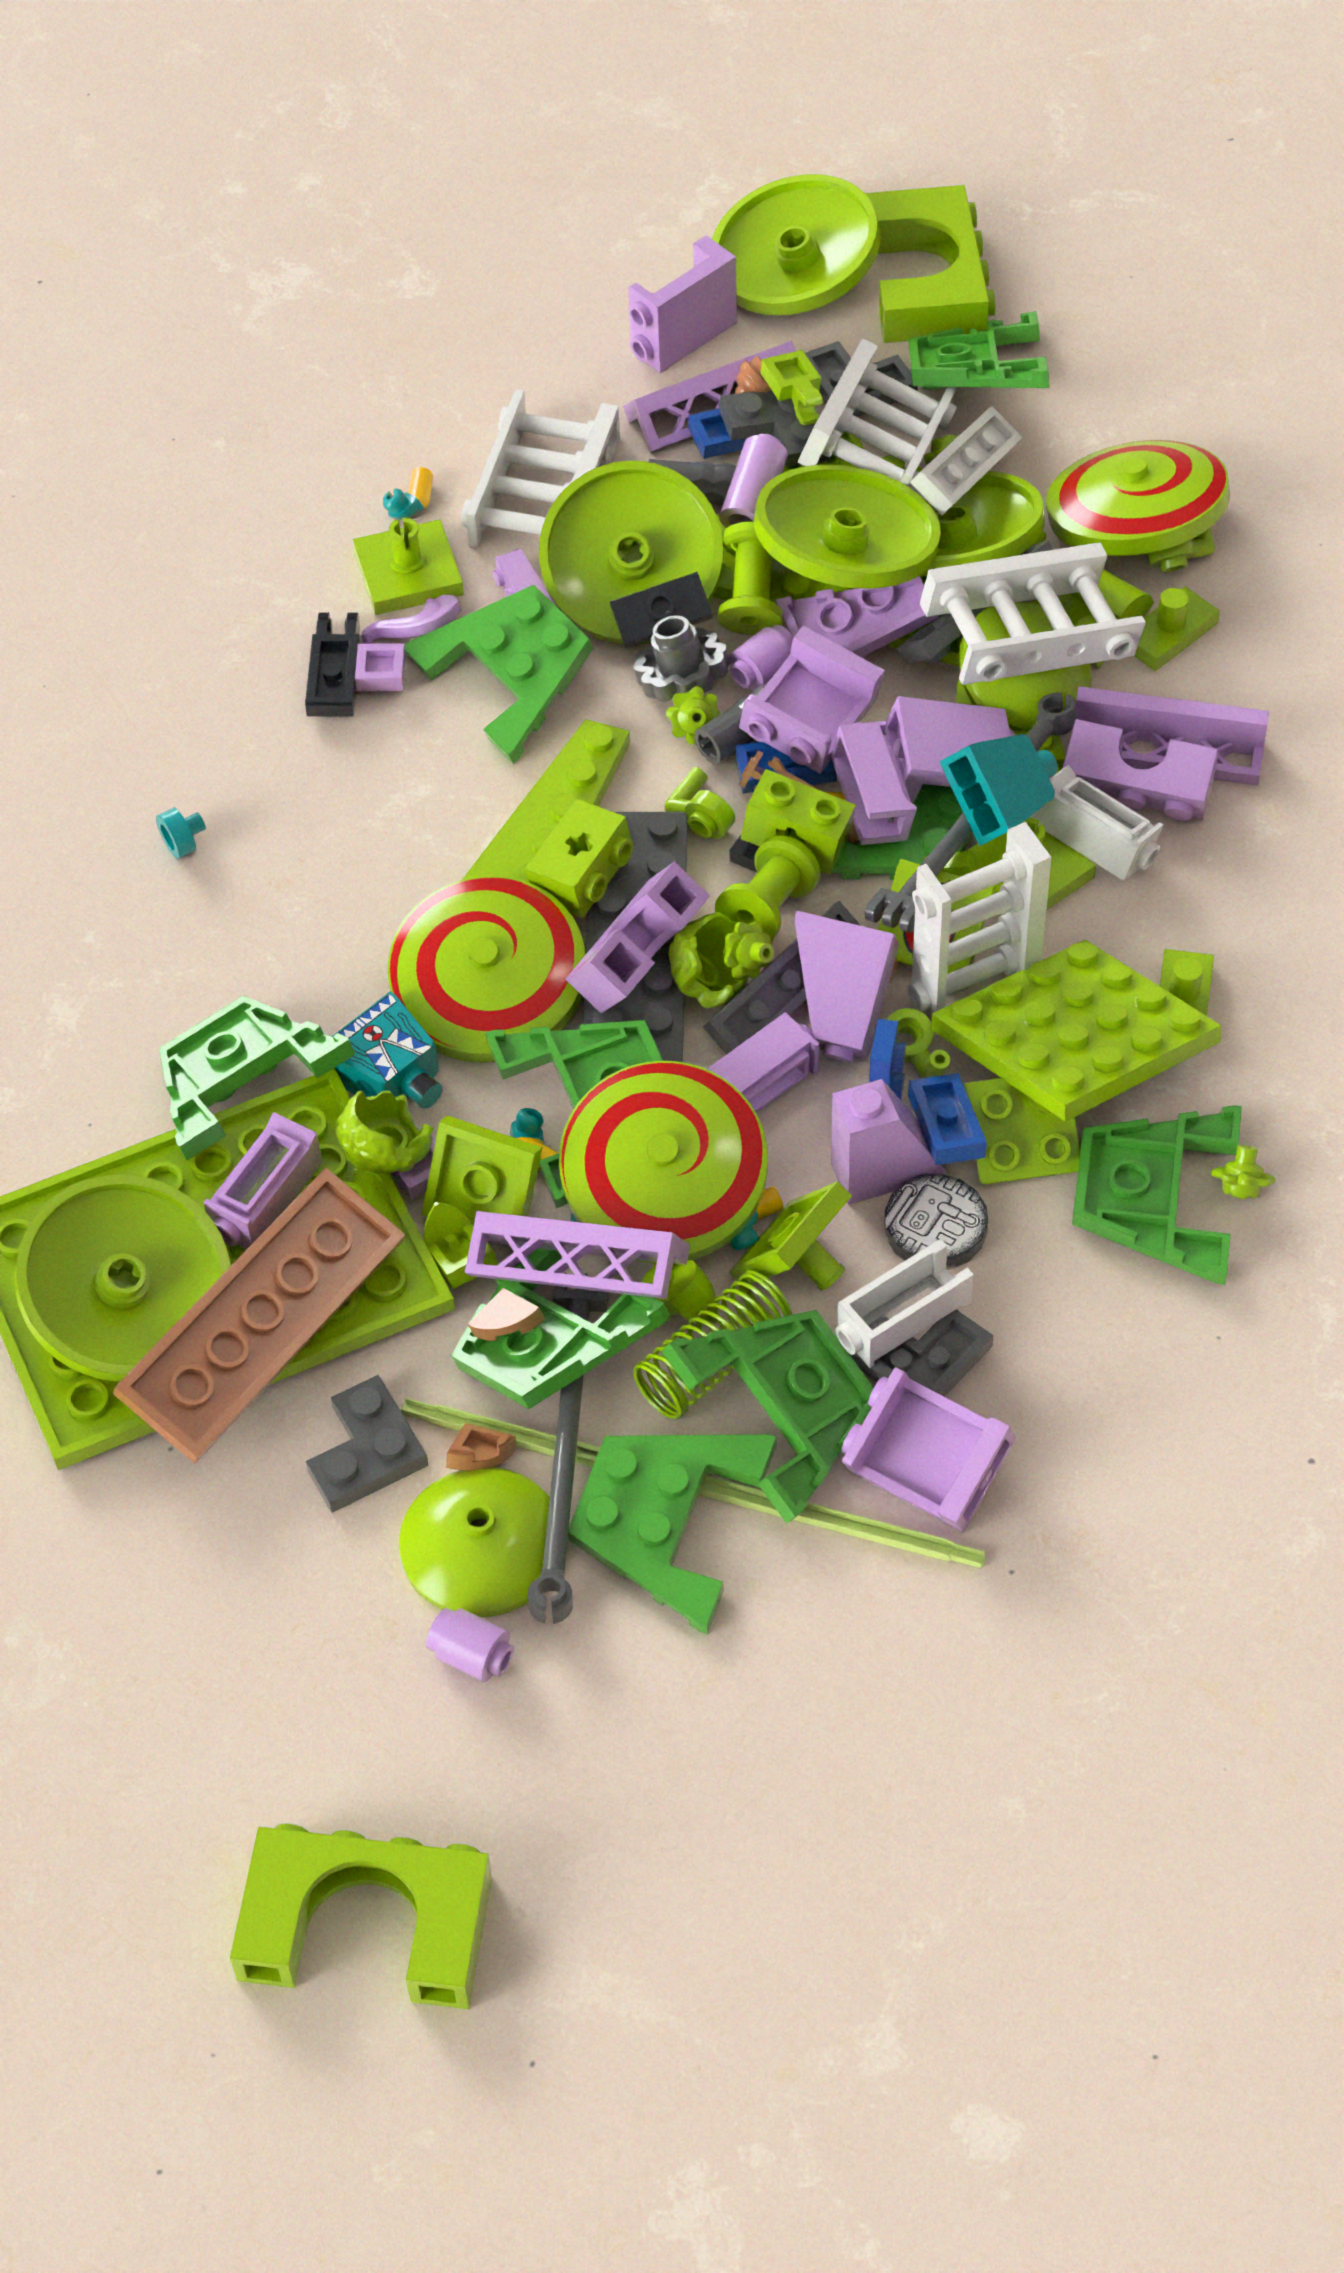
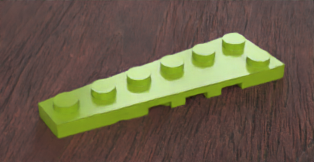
(580, 772)

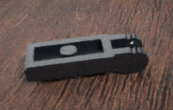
(332, 668)

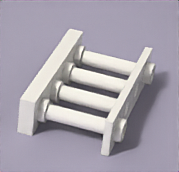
(851, 395)
(600, 442)
(1026, 578)
(1018, 931)

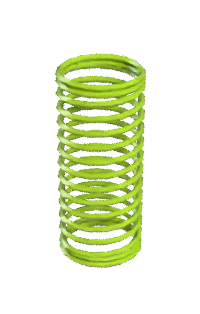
(754, 1311)

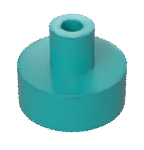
(179, 831)

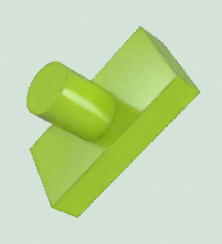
(1174, 626)
(1188, 977)

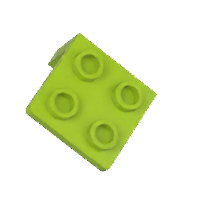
(1020, 1135)

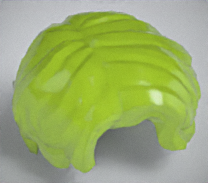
(699, 961)
(382, 1134)

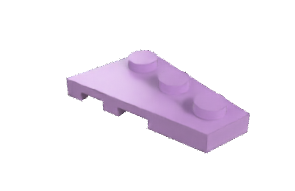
(859, 617)

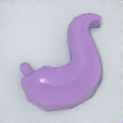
(433, 616)

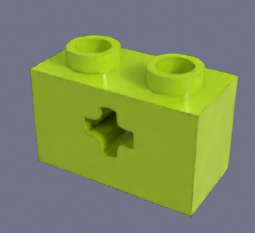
(800, 812)
(581, 856)

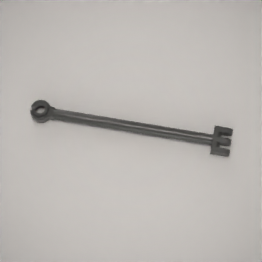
(899, 906)
(552, 1574)

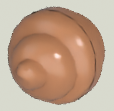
(749, 377)

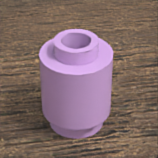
(760, 657)
(470, 1644)

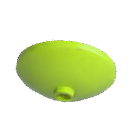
(1021, 693)
(473, 1566)

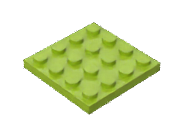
(1076, 1029)

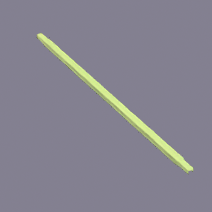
(721, 1489)

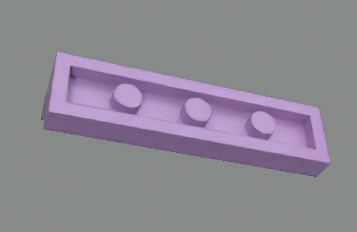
(686, 392)
(1194, 722)
(573, 1242)

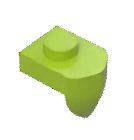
(448, 1240)
(687, 1291)

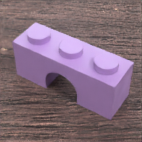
(1175, 786)
(640, 930)

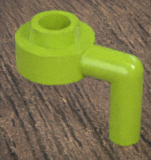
(1176, 557)
(706, 811)
(920, 1028)

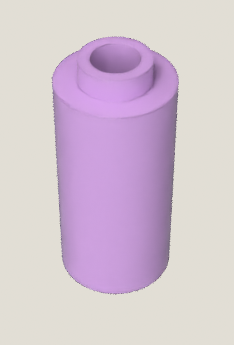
(758, 463)

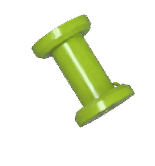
(751, 603)
(783, 871)

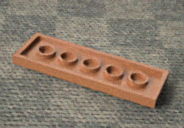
(259, 1315)

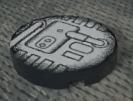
(935, 1210)

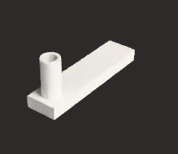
(965, 460)

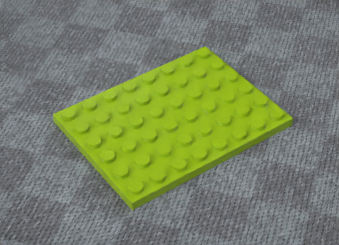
(80, 1411)

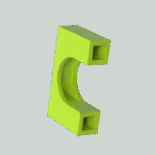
(941, 224)
(301, 1869)

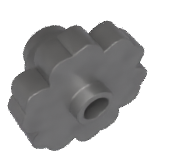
(680, 659)

